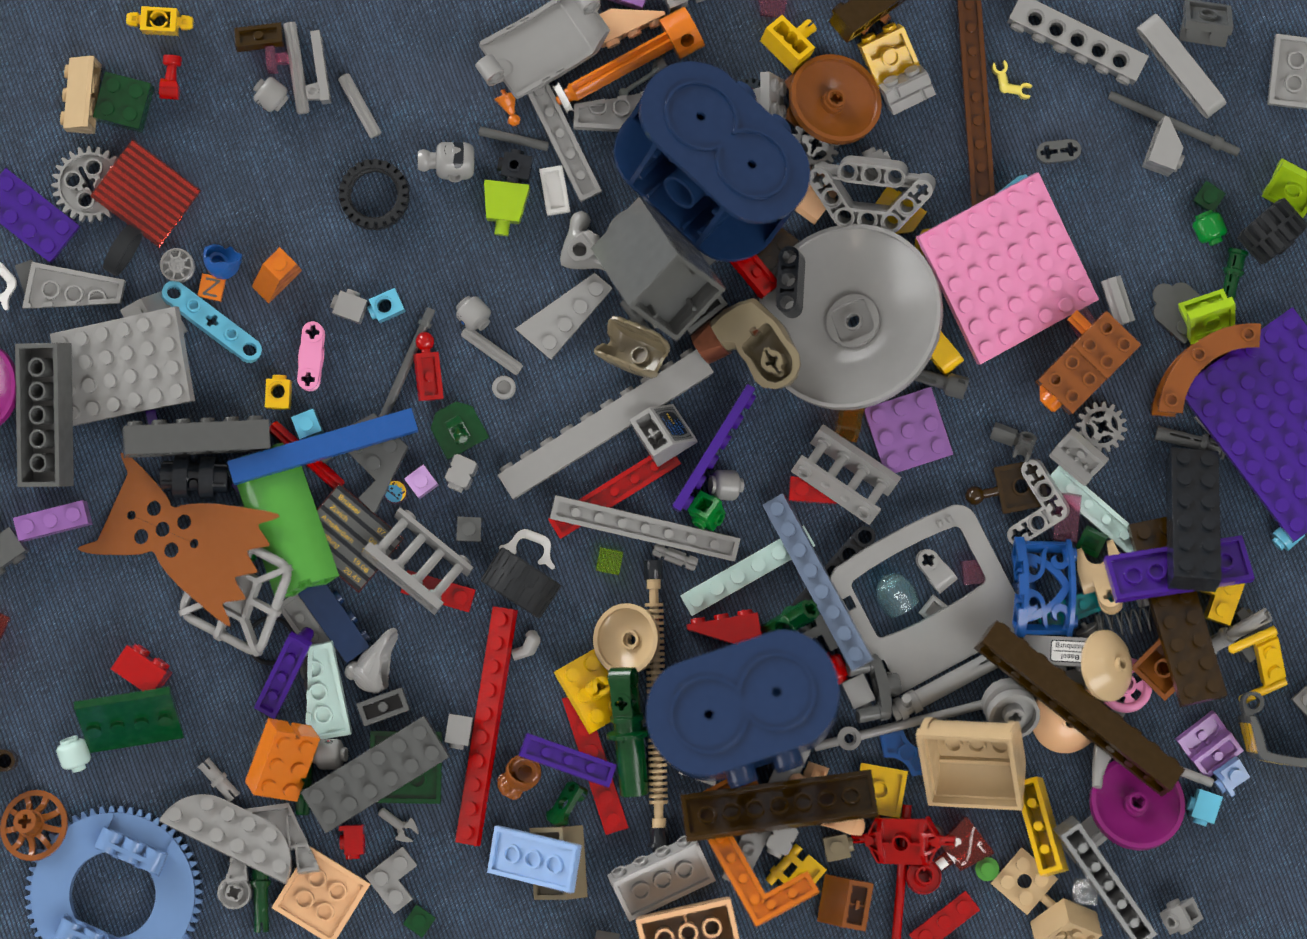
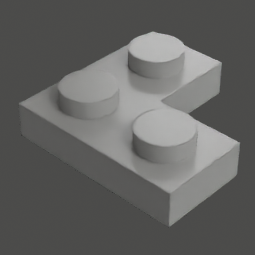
(386, 879)

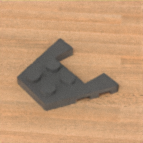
(381, 463)

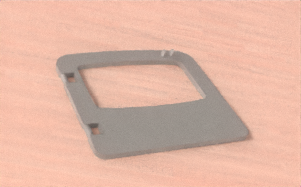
(948, 634)

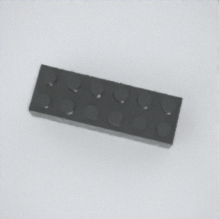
(44, 414)
(195, 438)
(375, 774)

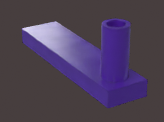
(284, 672)
(567, 760)

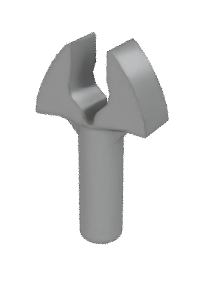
(399, 825)

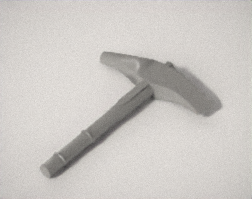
(1101, 759)

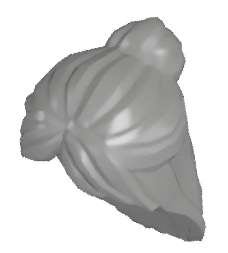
(373, 665)

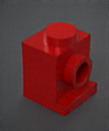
(353, 840)

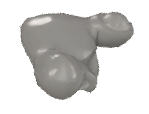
(578, 244)

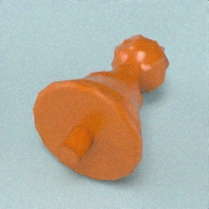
(507, 102)

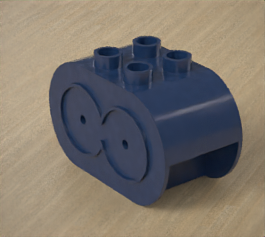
(712, 160)
(744, 707)

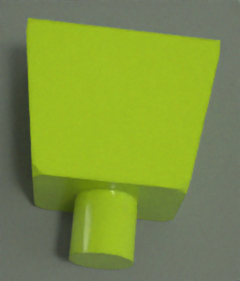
(505, 204)

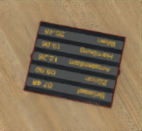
(348, 530)

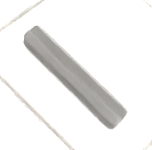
(359, 105)
(492, 351)

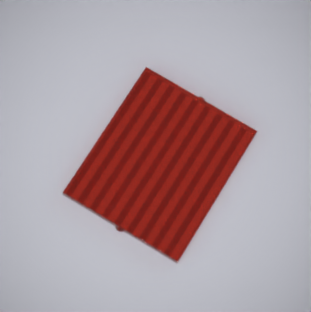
(145, 193)

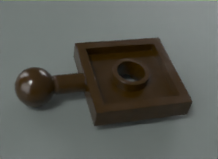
(1009, 498)

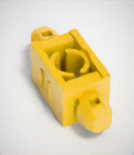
(184, 22)

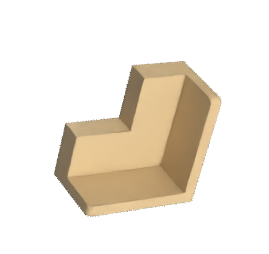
(1066, 921)

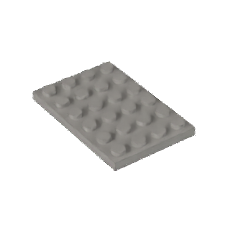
(128, 365)

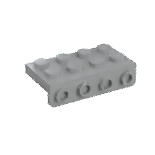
(660, 877)

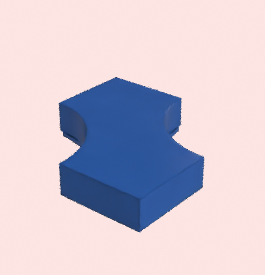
(897, 746)

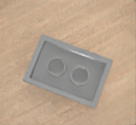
(1288, 72)

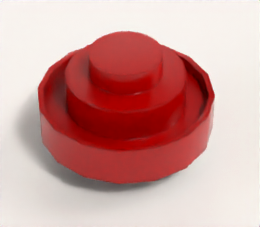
(923, 878)

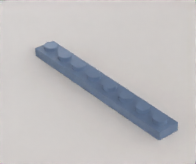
(818, 582)

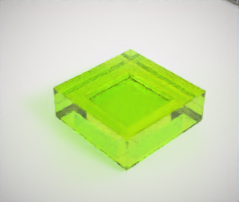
(609, 561)

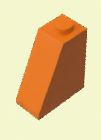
(275, 275)

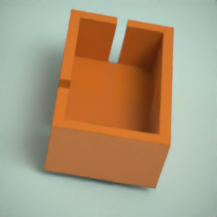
(282, 760)

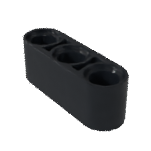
(796, 290)

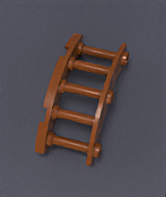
(1178, 377)

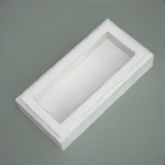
(554, 190)

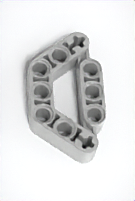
(835, 173)

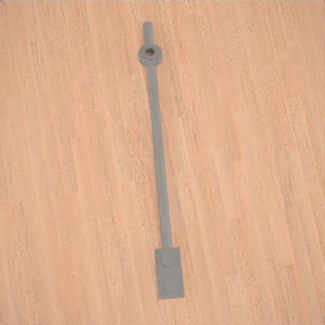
(911, 722)

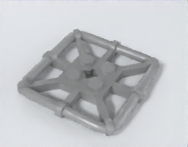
(242, 609)

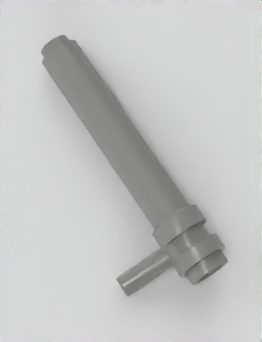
(915, 700)

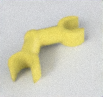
(1005, 87)

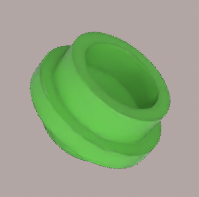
(987, 869)

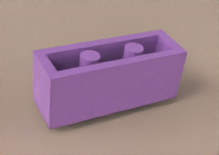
(52, 521)

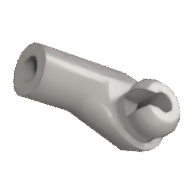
(529, 647)

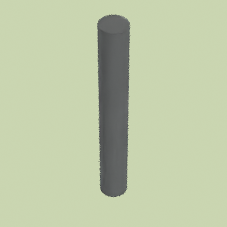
(513, 138)

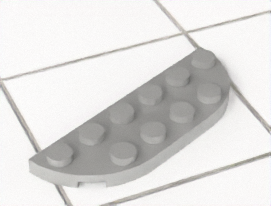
(232, 833)

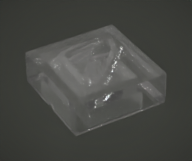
(1084, 892)

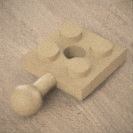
(1027, 897)

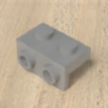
(1078, 457)

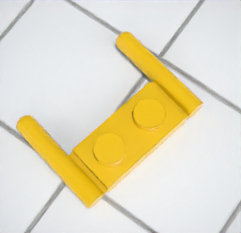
(1268, 660)

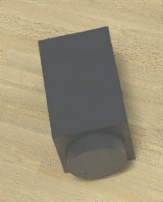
(657, 269)

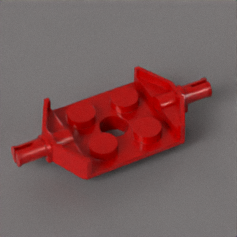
(920, 835)

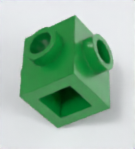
(706, 511)

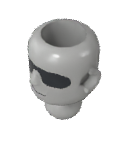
(451, 160)

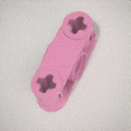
(311, 356)

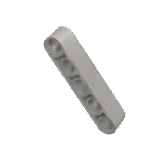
(1181, 66)

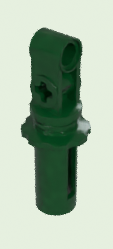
(628, 731)

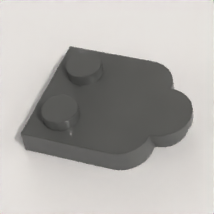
(1166, 308)

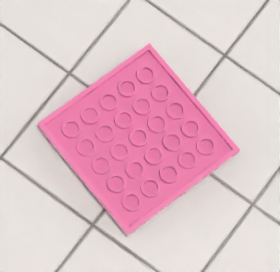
(1007, 268)

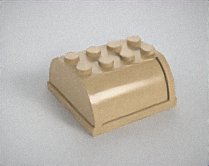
(972, 763)

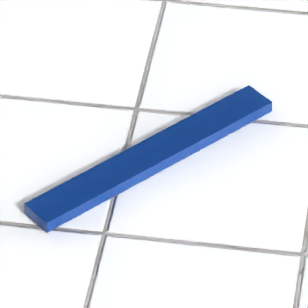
(322, 446)

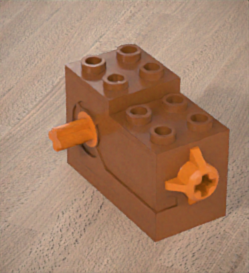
(1086, 362)

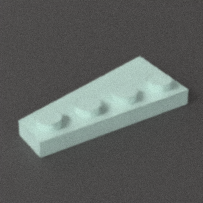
(325, 694)

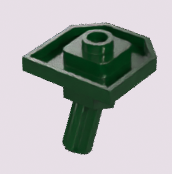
(457, 429)

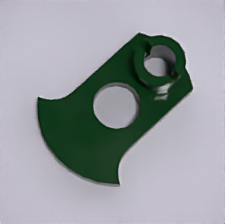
(559, 816)

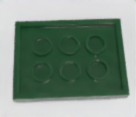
(129, 719)

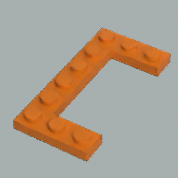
(759, 906)

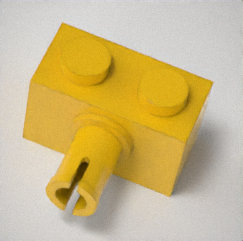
(789, 43)

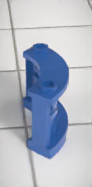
(1023, 611)

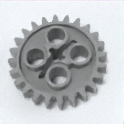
(71, 195)

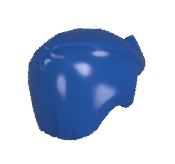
(221, 262)

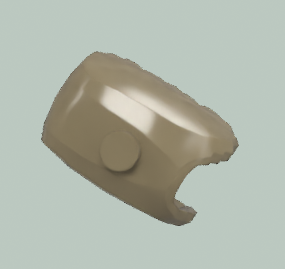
(633, 348)

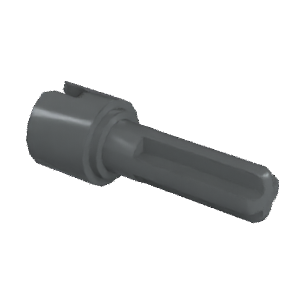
(953, 385)

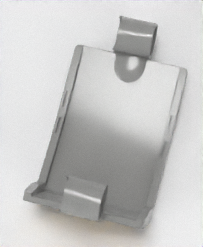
(543, 45)

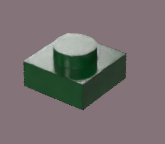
(1208, 197)
(1092, 541)
(419, 920)

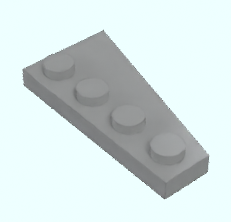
(604, 114)
(63, 287)
(563, 317)

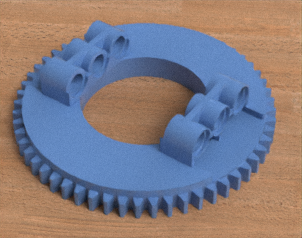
(126, 838)

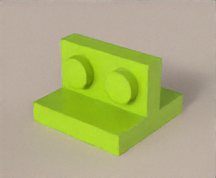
(1289, 183)
(1207, 314)

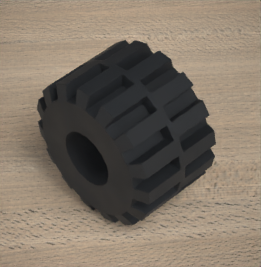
(1272, 231)

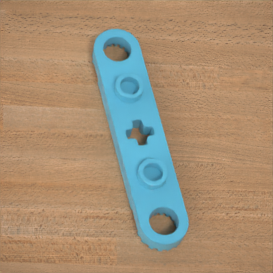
(197, 312)

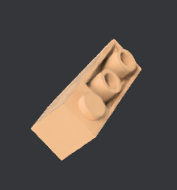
(628, 23)

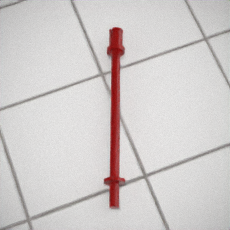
(900, 884)

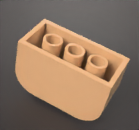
(693, 921)

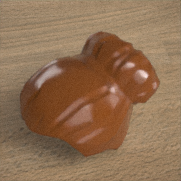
(518, 777)

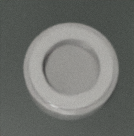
(504, 387)

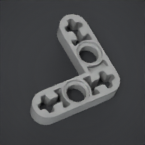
(1046, 511)

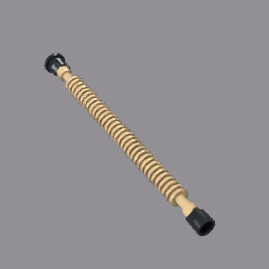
(658, 833)

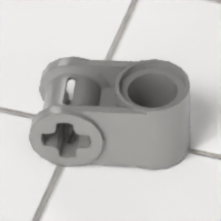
(937, 573)

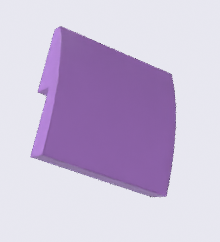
(1208, 744)

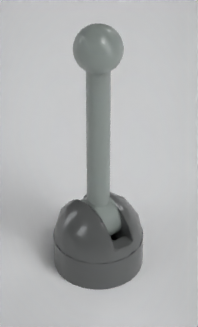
(658, 65)

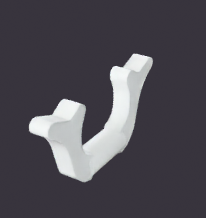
(11, 286)
(535, 537)

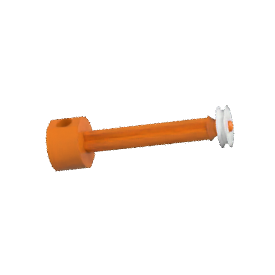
(679, 34)

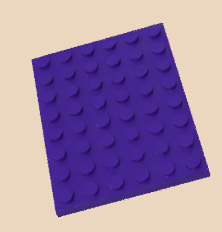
(1258, 417)

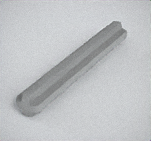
(296, 67)

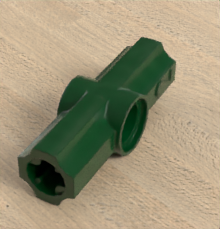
(792, 617)

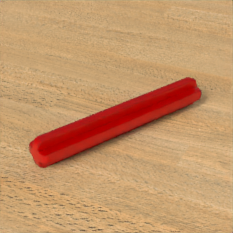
(318, 467)

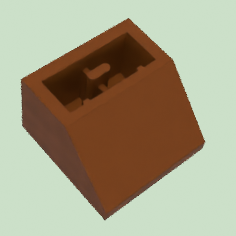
(845, 902)

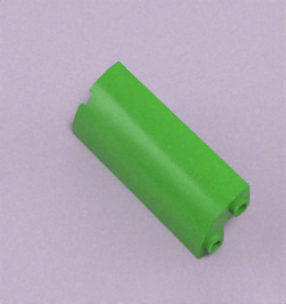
(296, 532)

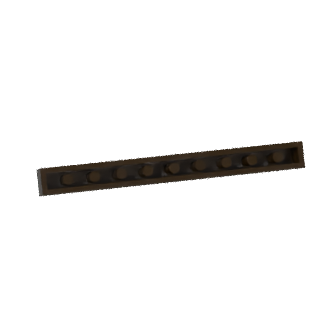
(1079, 708)

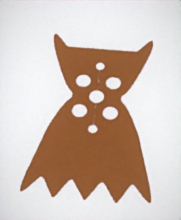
(203, 571)

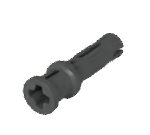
(1188, 440)

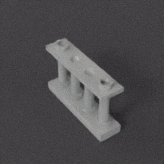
(856, 461)
(413, 583)

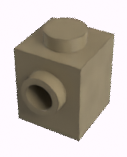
(837, 847)

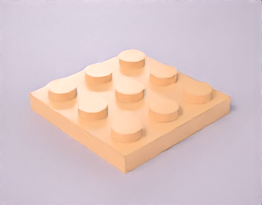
(322, 899)

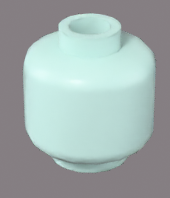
(73, 753)

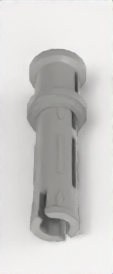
(1229, 635)

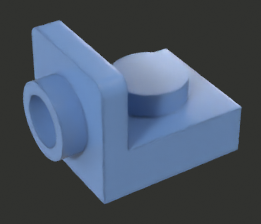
(1230, 776)

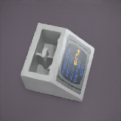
(663, 432)

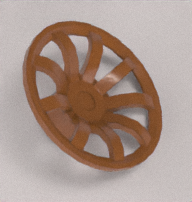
(31, 824)

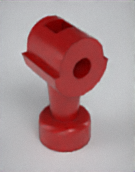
(168, 86)

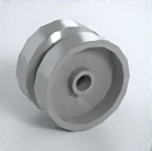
(1009, 701)

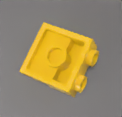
(887, 52)

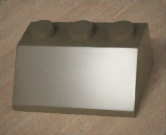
(570, 834)

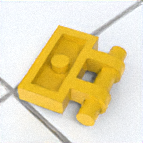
(809, 864)

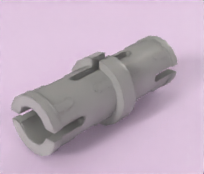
(218, 779)

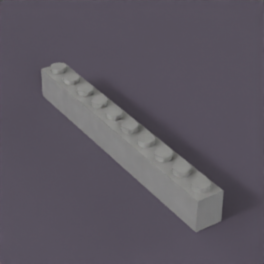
(604, 424)

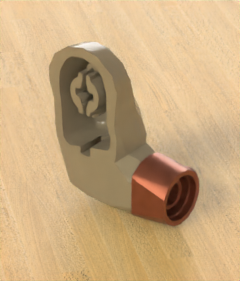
(757, 338)

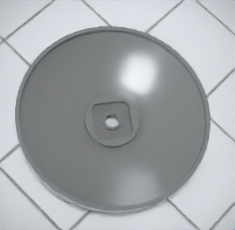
(898, 310)

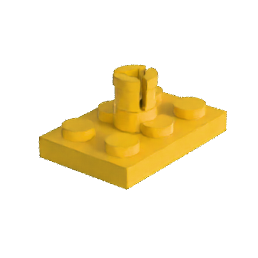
(588, 690)

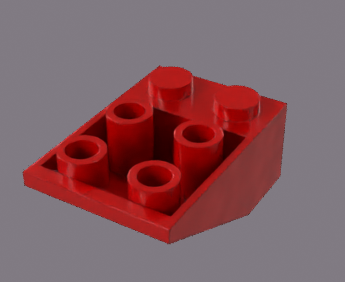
(728, 628)

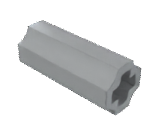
(1117, 300)

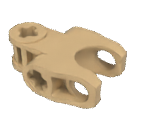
(1095, 579)

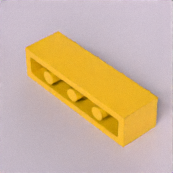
(1040, 825)

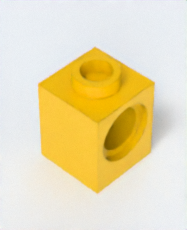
(278, 403)

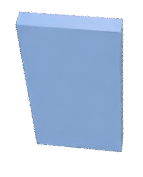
(534, 859)

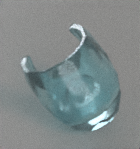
(895, 595)

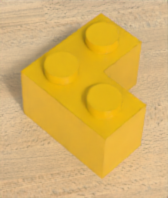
(1223, 604)

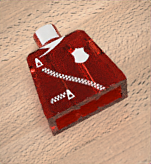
(969, 847)

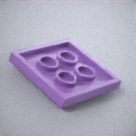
(908, 431)

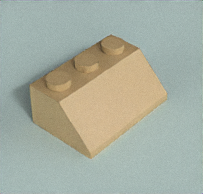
(81, 94)

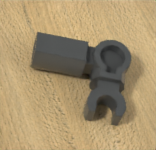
(1024, 441)

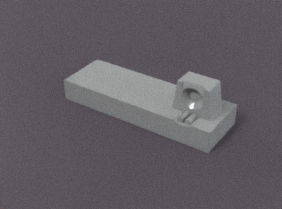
(319, 90)

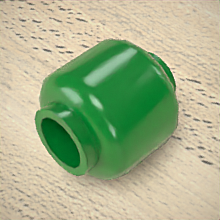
(1209, 227)

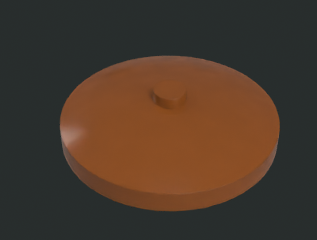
(835, 99)

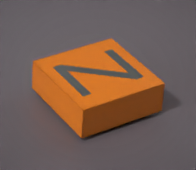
(211, 288)

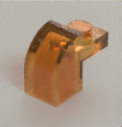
(849, 424)

